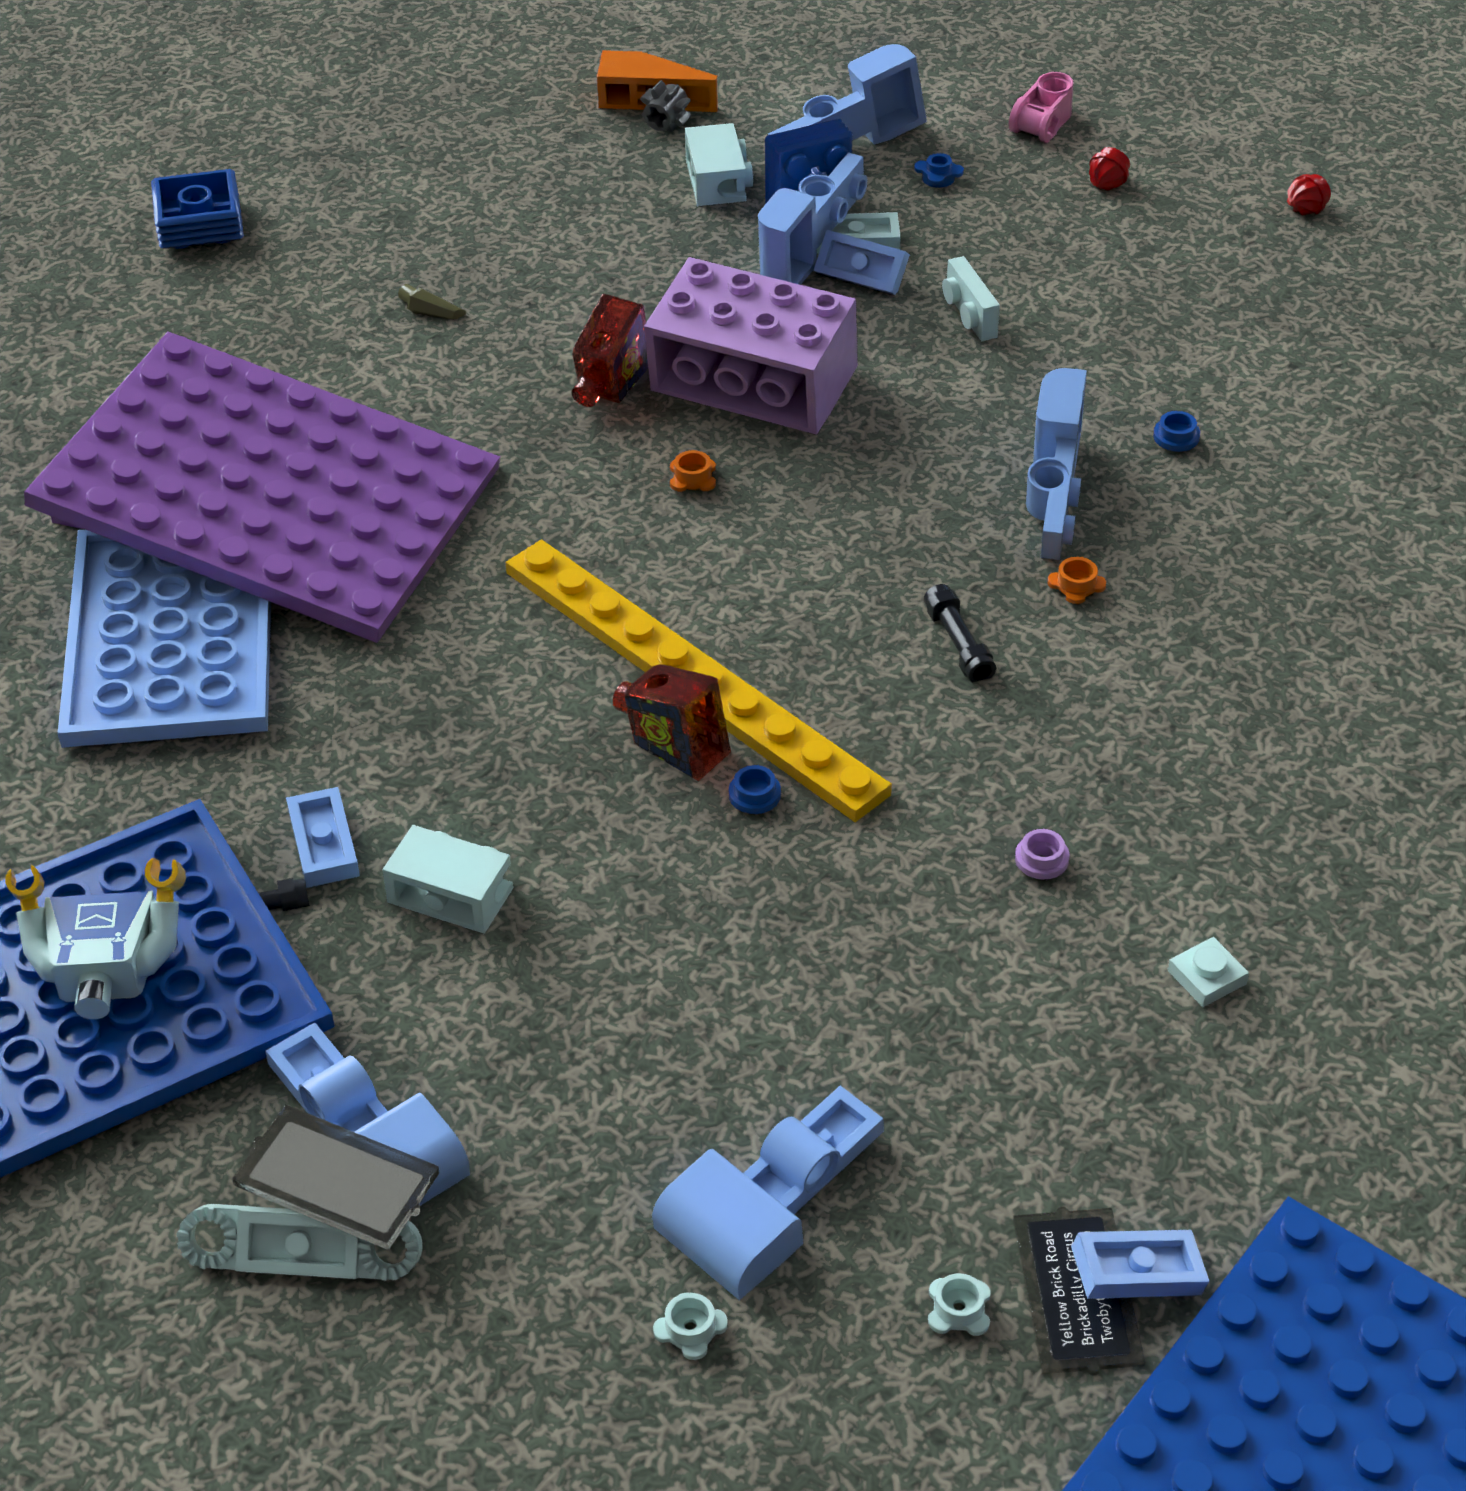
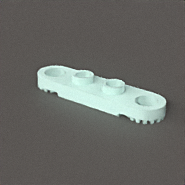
(290, 1245)

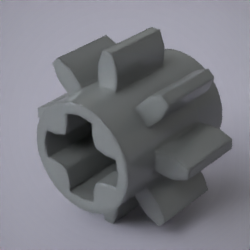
(665, 106)

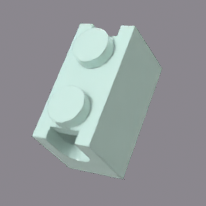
(717, 164)
(447, 878)

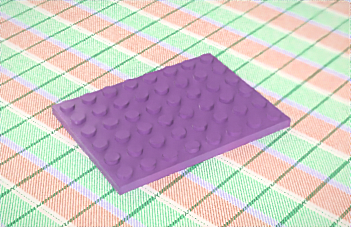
(266, 485)

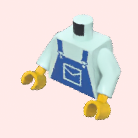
(99, 942)

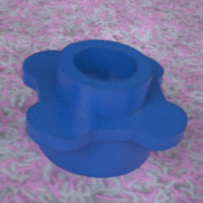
(938, 170)

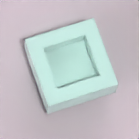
(1208, 971)

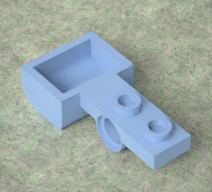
(883, 100)
(796, 221)
(1056, 447)
(344, 1095)
(745, 1222)

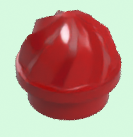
(1109, 168)
(1308, 194)

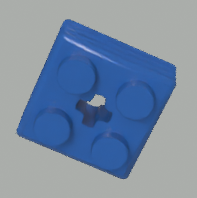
(804, 153)
(197, 209)

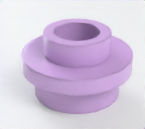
(1043, 843)

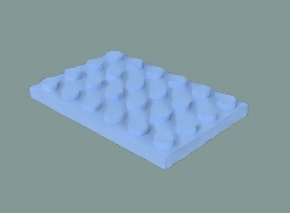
(159, 651)

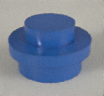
(1177, 431)
(754, 790)

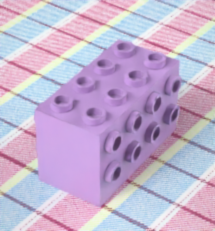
(752, 345)

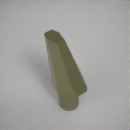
(429, 304)

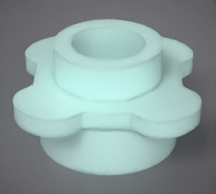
(963, 1290)
(686, 1309)

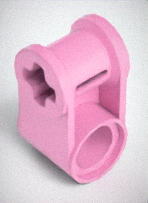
(1043, 106)

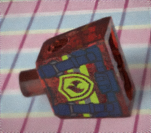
(610, 351)
(676, 718)

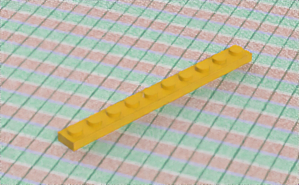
(747, 712)

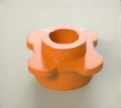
(692, 471)
(1077, 579)

